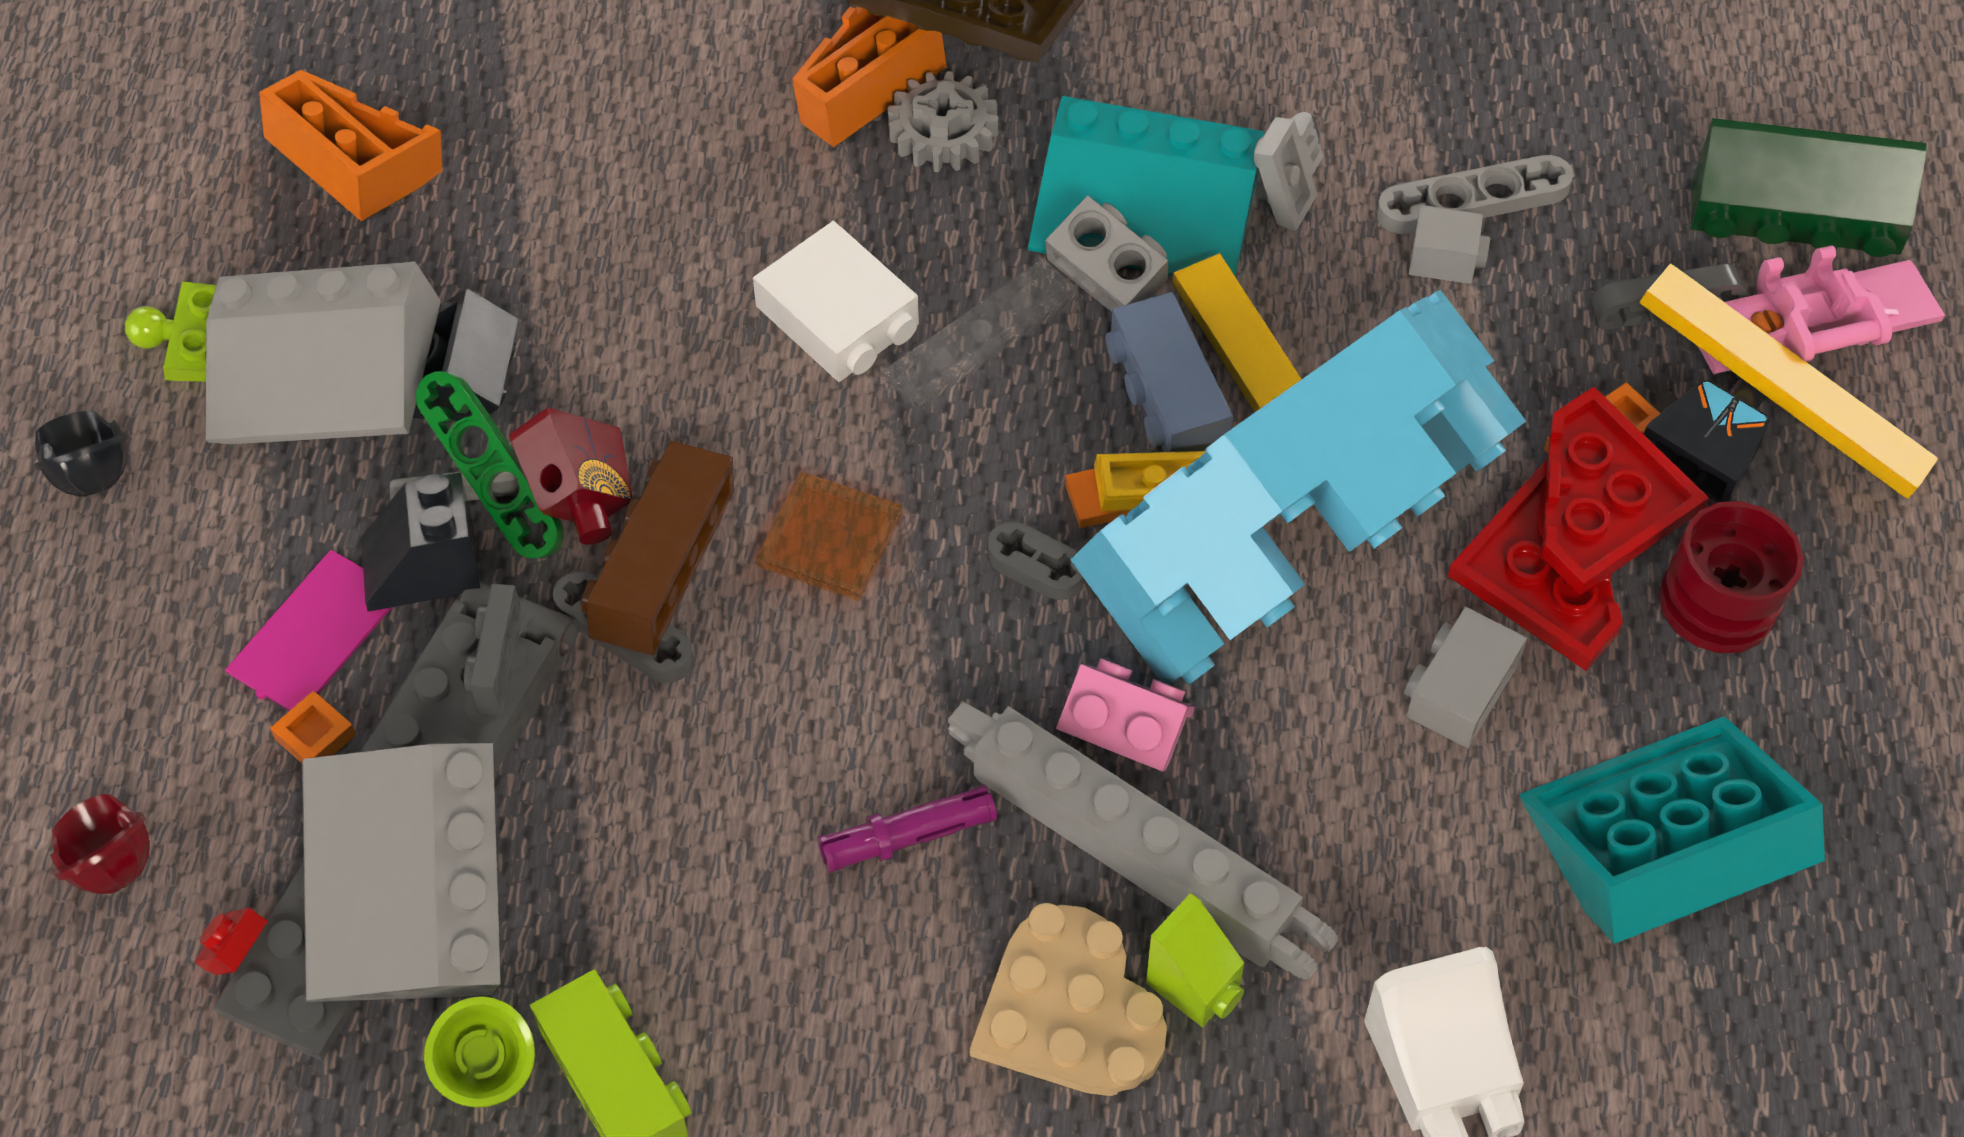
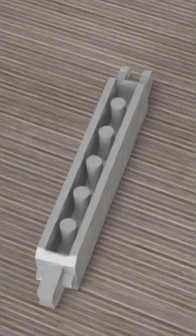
(1138, 837)

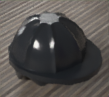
(81, 453)

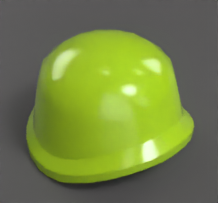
(479, 1052)

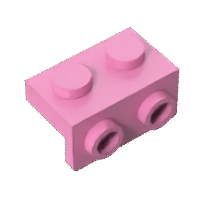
(1124, 714)

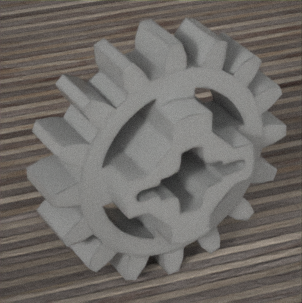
(943, 121)

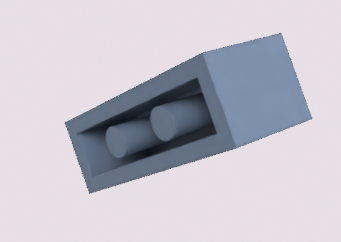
(1168, 375)

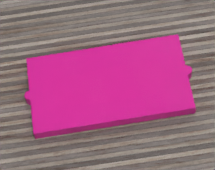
(309, 634)

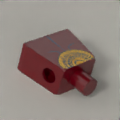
(574, 470)

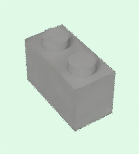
(1465, 676)

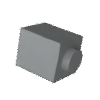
(1448, 244)

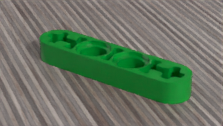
(483, 470)

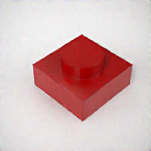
(229, 940)

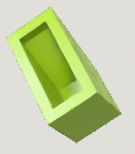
(1195, 963)

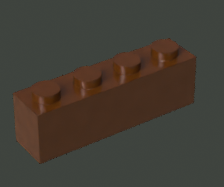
(658, 548)

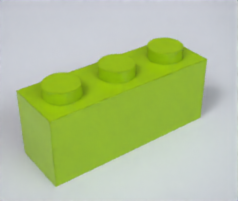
(607, 1062)

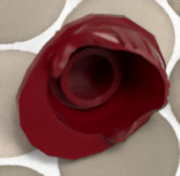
(100, 845)

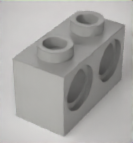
(1097, 266)

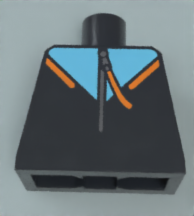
(1712, 435)

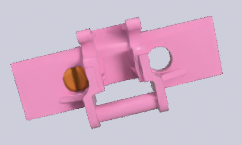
(1863, 304)

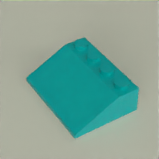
(1165, 173)
(1676, 828)

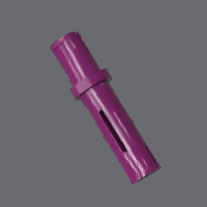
(907, 828)

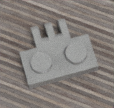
(1286, 165)

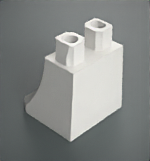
(1448, 1044)

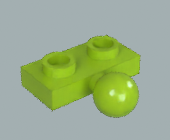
(186, 334)

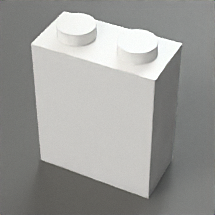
(837, 301)

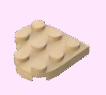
(1068, 1009)

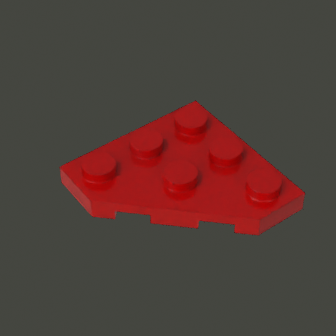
(1607, 492)
(1511, 575)

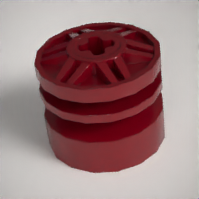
(1730, 577)

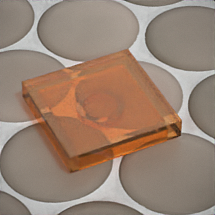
(829, 536)

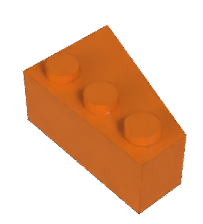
(860, 70)
(347, 147)

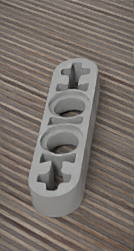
(1471, 187)

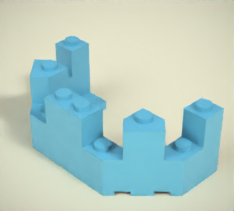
(1350, 438)

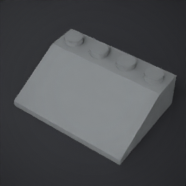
(317, 353)
(401, 874)

